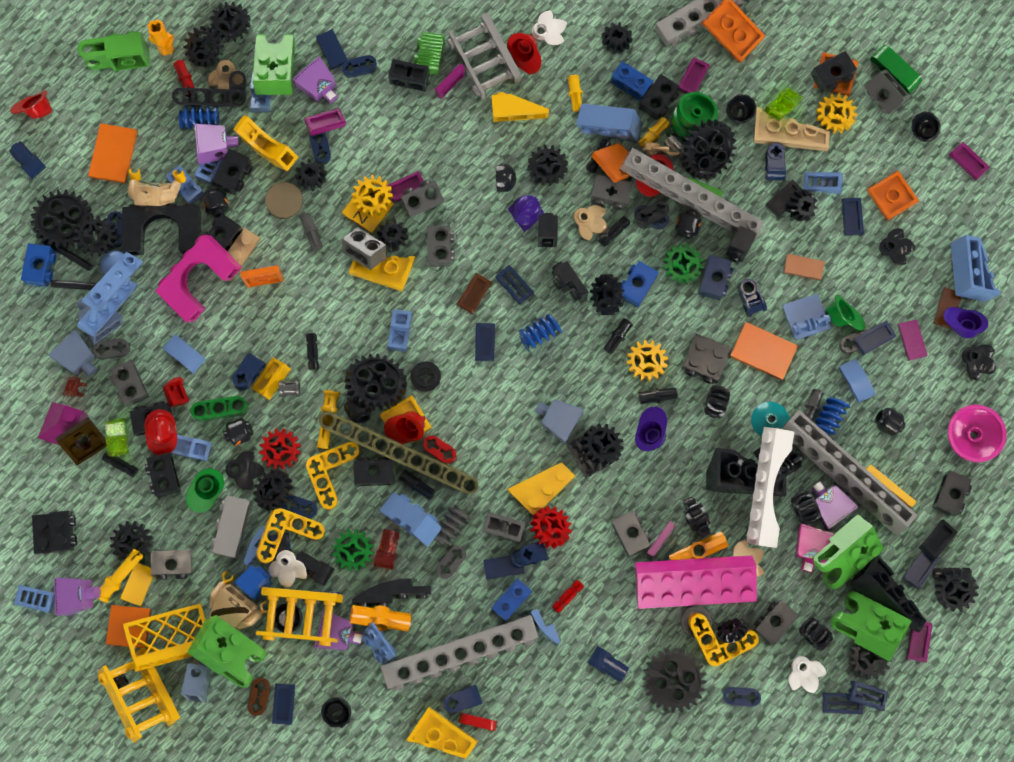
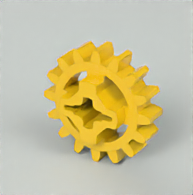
(840, 105)
(379, 193)
(653, 365)

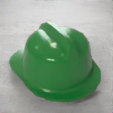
(844, 314)
(204, 490)

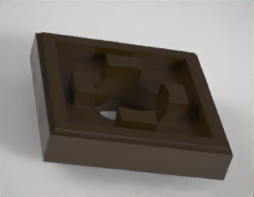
(82, 451)

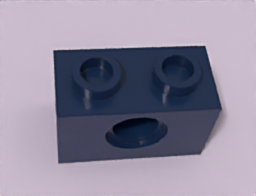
(719, 267)

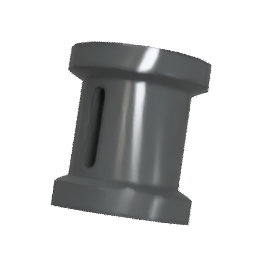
(289, 388)

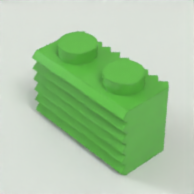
(430, 51)

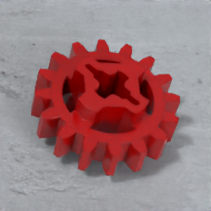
(282, 439)
(550, 527)

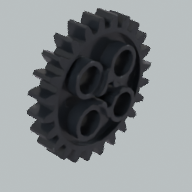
(707, 149)
(54, 234)
(390, 376)
(683, 665)

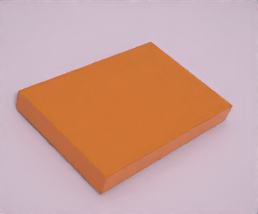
(733, 29)
(113, 153)
(763, 351)

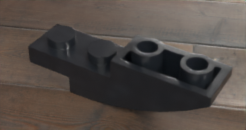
(383, 593)

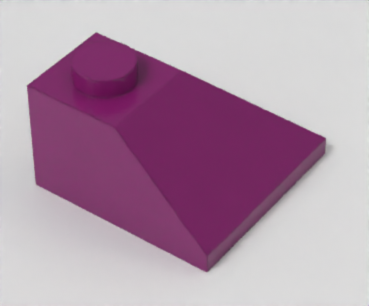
(58, 420)

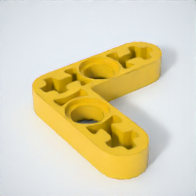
(326, 465)
(286, 524)
(714, 646)

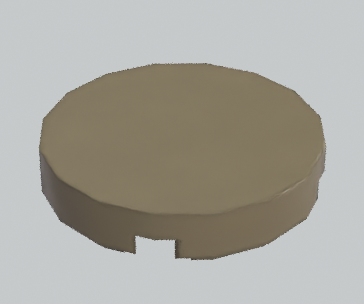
(284, 200)

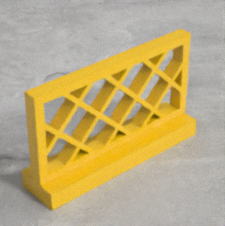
(167, 654)

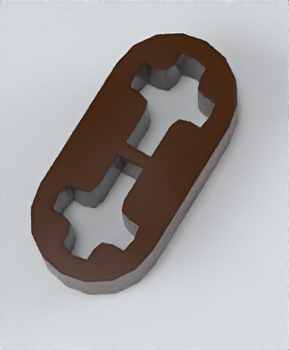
(263, 698)

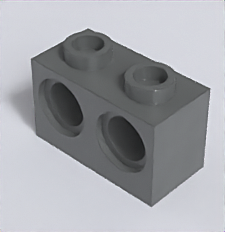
(423, 202)
(436, 246)
(364, 248)
(133, 381)

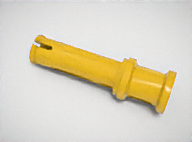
(329, 404)
(113, 582)

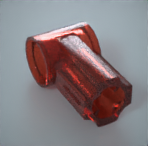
(387, 550)

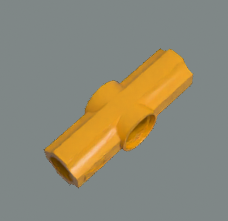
(160, 37)
(709, 545)
(381, 616)

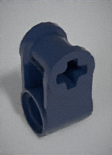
(775, 165)
(751, 299)
(249, 369)
(529, 555)
(466, 699)

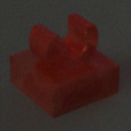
(72, 386)

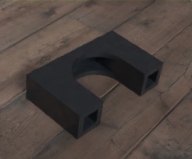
(137, 219)

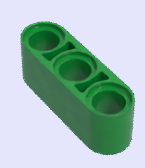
(905, 75)
(210, 406)

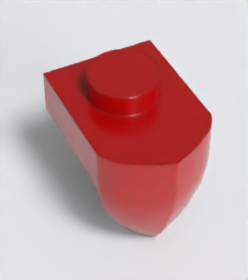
(175, 392)

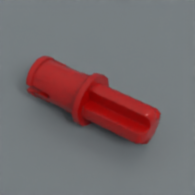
(184, 76)

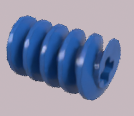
(190, 118)
(539, 331)
(831, 414)

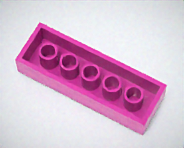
(696, 582)

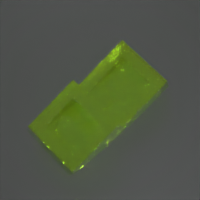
(784, 104)
(117, 437)

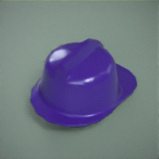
(526, 211)
(965, 322)
(651, 429)

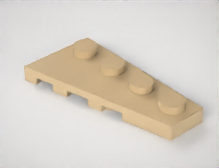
(788, 133)

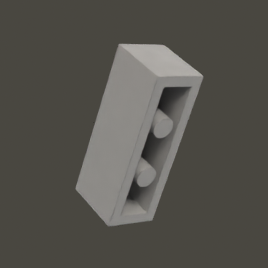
(231, 527)

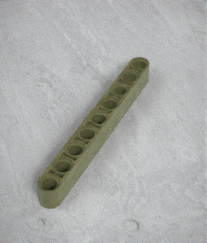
(389, 452)

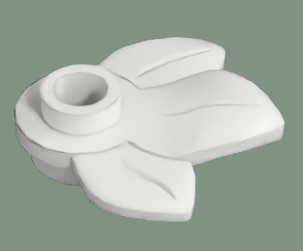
(551, 27)
(287, 571)
(807, 676)

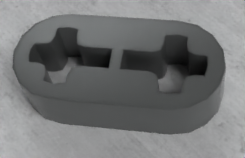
(854, 348)
(111, 353)
(447, 558)

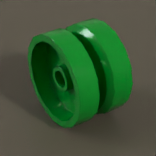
(692, 110)

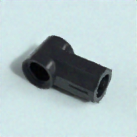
(316, 569)

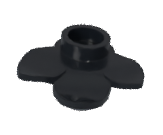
(899, 246)
(981, 363)
(247, 470)

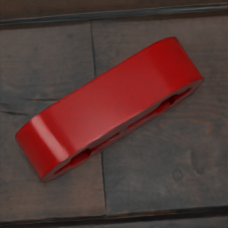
(442, 446)
(477, 721)

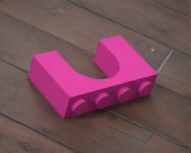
(174, 287)

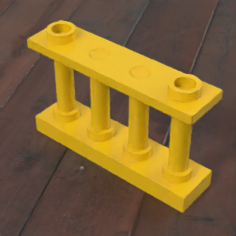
(292, 597)
(159, 696)

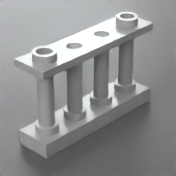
(495, 41)

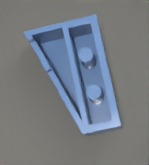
(610, 122)
(971, 271)
(411, 518)

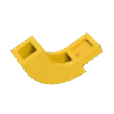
(264, 145)

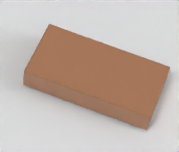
(804, 267)

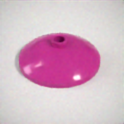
(988, 429)

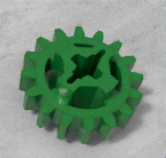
(675, 265)
(352, 558)

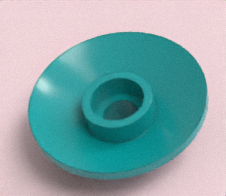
(761, 413)

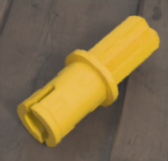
(575, 92)
(654, 132)

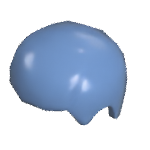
(109, 259)

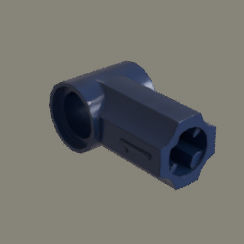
(29, 163)
(606, 663)

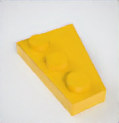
(390, 272)
(541, 488)
(440, 733)

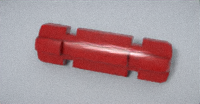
(567, 596)

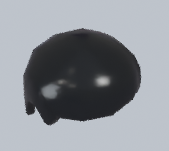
(744, 103)
(927, 120)
(505, 178)
(280, 617)
(333, 705)

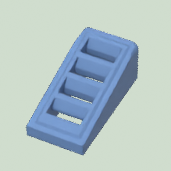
(829, 175)
(206, 178)
(49, 606)

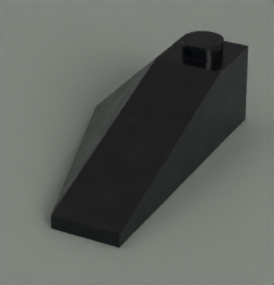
(735, 474)
(877, 584)

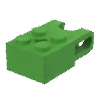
(116, 51)
(274, 66)
(848, 552)
(871, 625)
(225, 650)

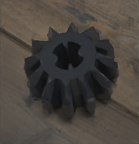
(612, 42)
(318, 175)
(801, 205)
(400, 236)
(717, 401)
(805, 507)
(816, 633)

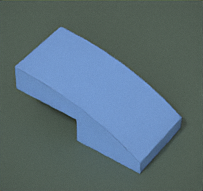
(259, 103)
(189, 189)
(399, 330)
(184, 353)
(857, 380)
(192, 448)
(250, 555)
(549, 630)

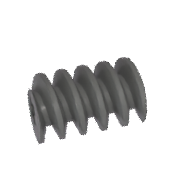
(451, 525)

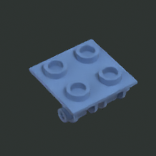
(806, 317)
(374, 638)

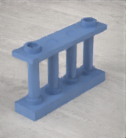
(109, 294)

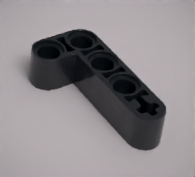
(209, 93)

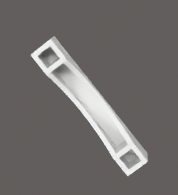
(774, 449)

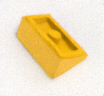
(269, 378)
(137, 584)

